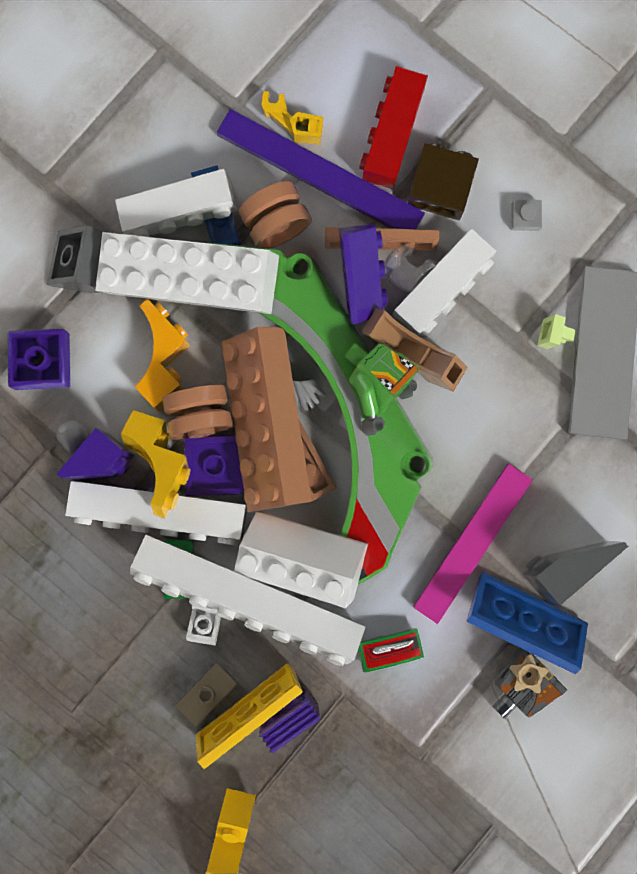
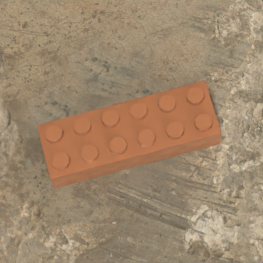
(266, 419)

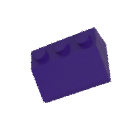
(362, 271)

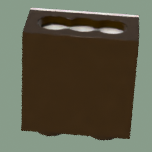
(443, 181)

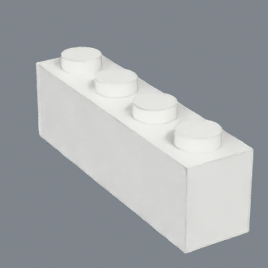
(177, 205)
(444, 283)

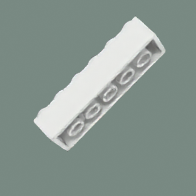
(187, 272)

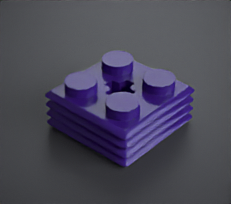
(28, 345)
(290, 721)

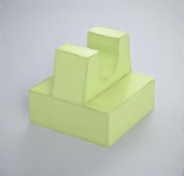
(554, 332)

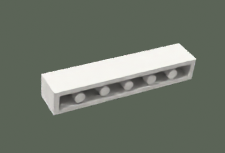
(133, 507)

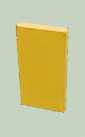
(247, 715)

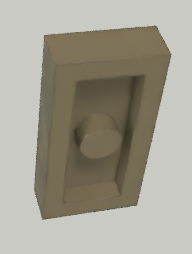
(206, 694)

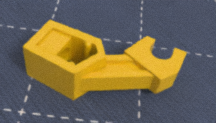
(279, 114)

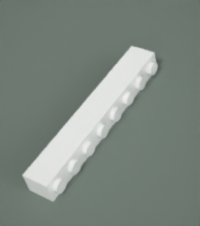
(246, 600)

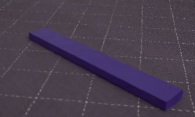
(319, 172)

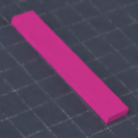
(472, 543)

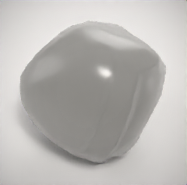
(71, 435)

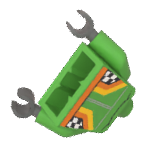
(379, 381)

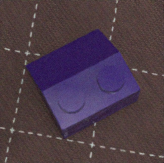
(97, 458)

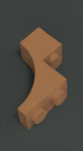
(435, 363)

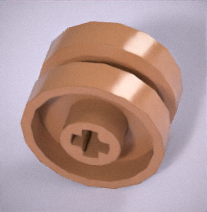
(275, 215)
(197, 412)

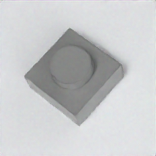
(526, 215)

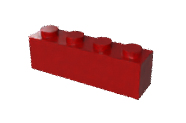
(394, 127)

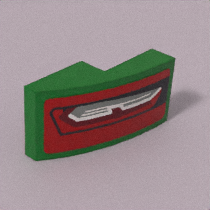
(390, 650)

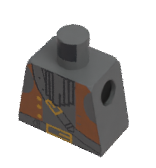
(525, 700)

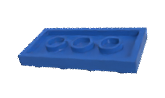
(528, 623)

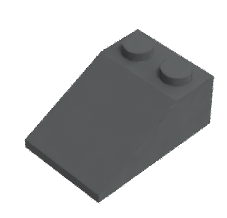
(565, 572)

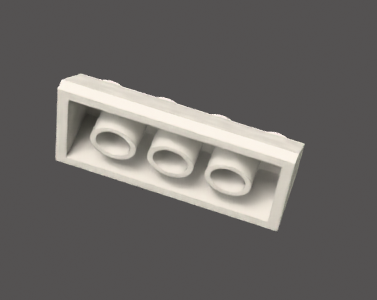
(301, 559)

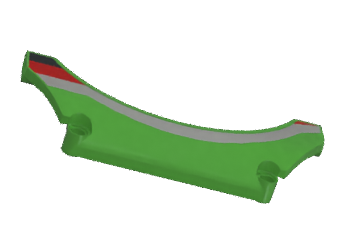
(382, 467)

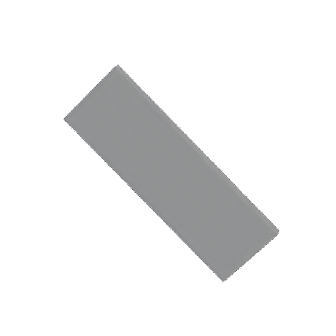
(604, 354)

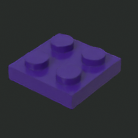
(213, 466)

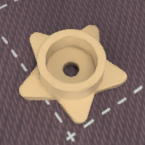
(534, 680)

